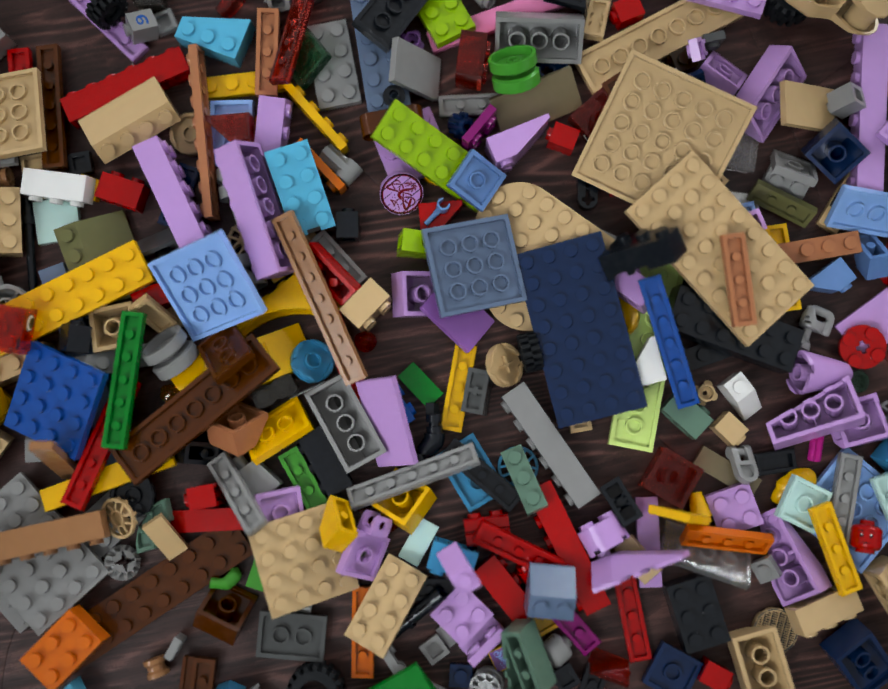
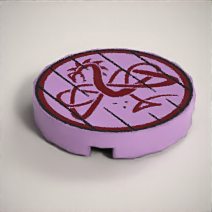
(401, 192)

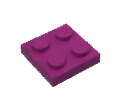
(480, 127)

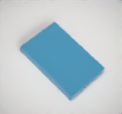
(469, 492)

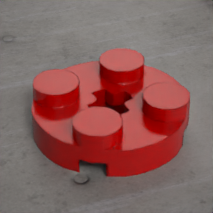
(869, 335)

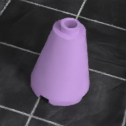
(816, 372)

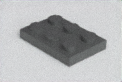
(292, 636)

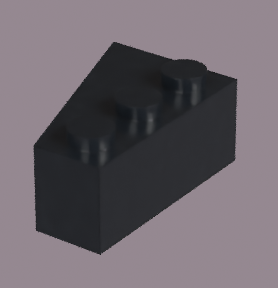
(642, 249)

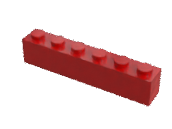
(168, 68)
(567, 545)

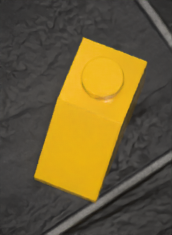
(337, 524)

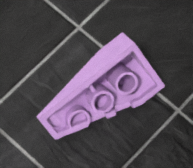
(616, 567)
(801, 570)

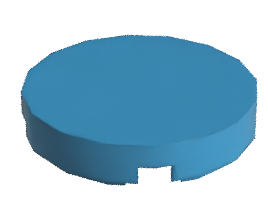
(312, 361)

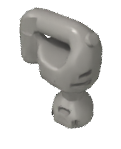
(810, 324)

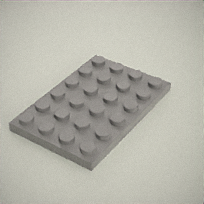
(49, 584)

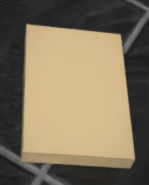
(804, 106)

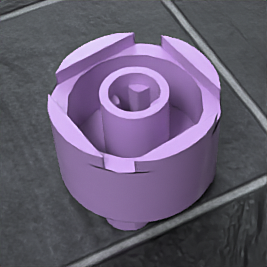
(603, 534)

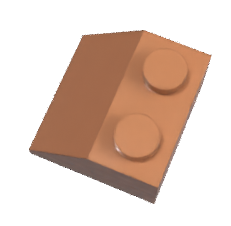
(238, 429)

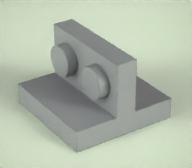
(790, 174)

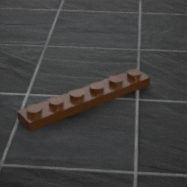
(52, 90)

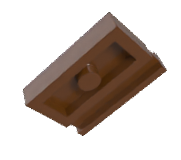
(198, 672)

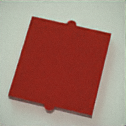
(609, 667)

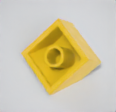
(407, 508)

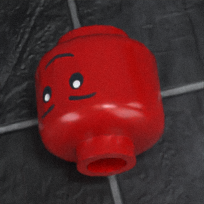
(866, 537)

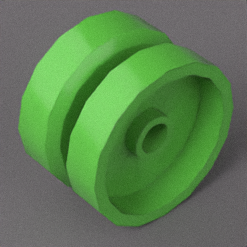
(514, 69)

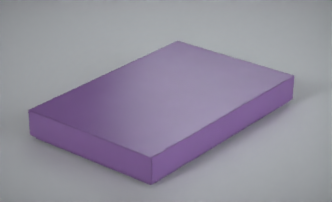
(462, 329)

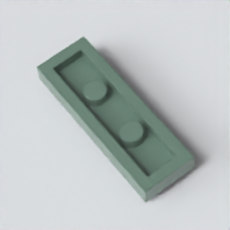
(524, 479)

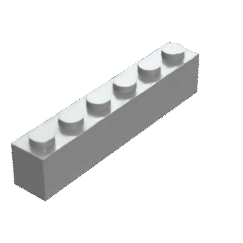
(550, 445)

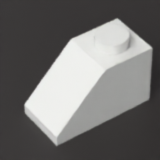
(650, 363)
(740, 395)

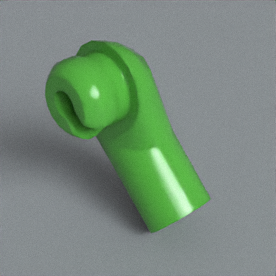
(227, 581)

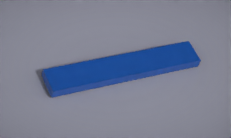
(669, 341)

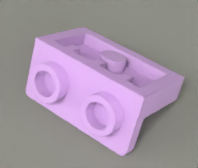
(483, 641)

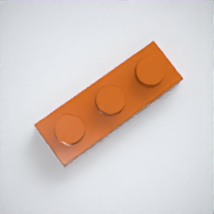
(333, 182)

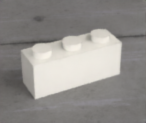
(57, 187)

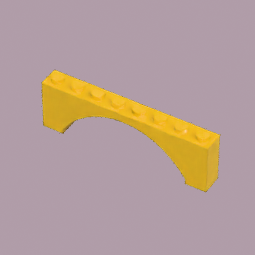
(283, 301)

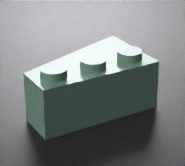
(526, 657)

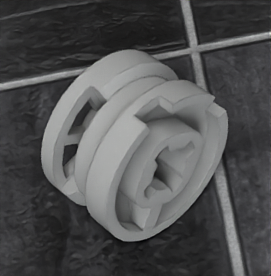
(487, 678)

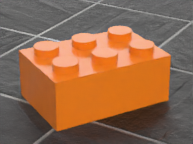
(65, 647)

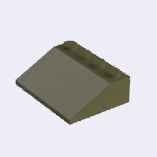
(93, 237)

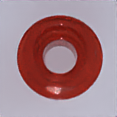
(365, 341)

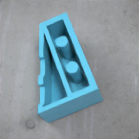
(218, 37)

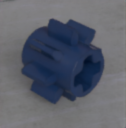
(459, 124)

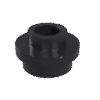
(393, 89)

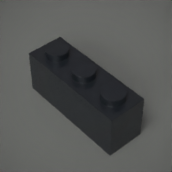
(324, 462)

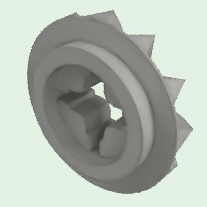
(117, 571)

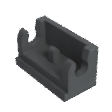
(477, 392)

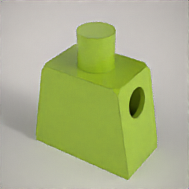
(410, 244)

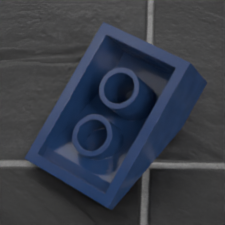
(857, 655)

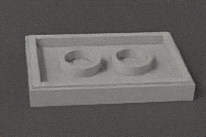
(414, 69)

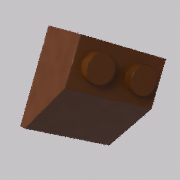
(225, 613)

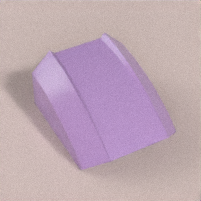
(873, 430)

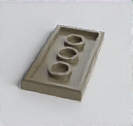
(553, 95)

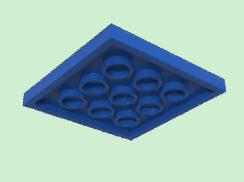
(56, 399)

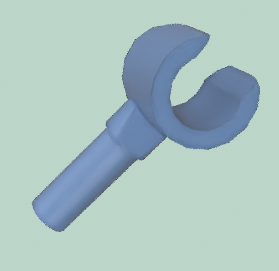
(439, 210)

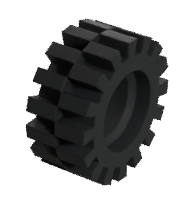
(106, 12)
(530, 352)

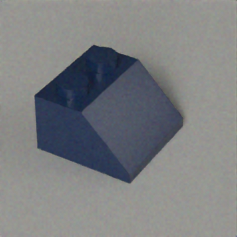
(835, 151)

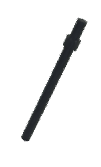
(28, 222)

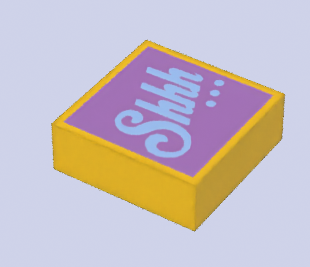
(497, 658)

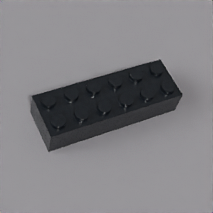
(698, 323)

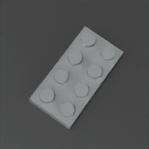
(338, 81)

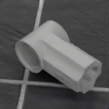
(343, 167)

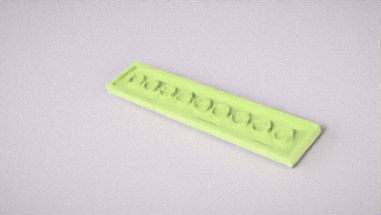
(638, 427)

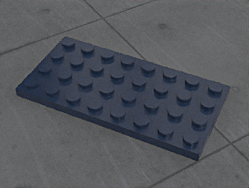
(580, 331)

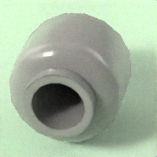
(558, 649)

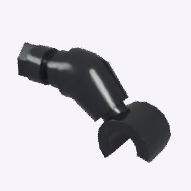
(434, 435)

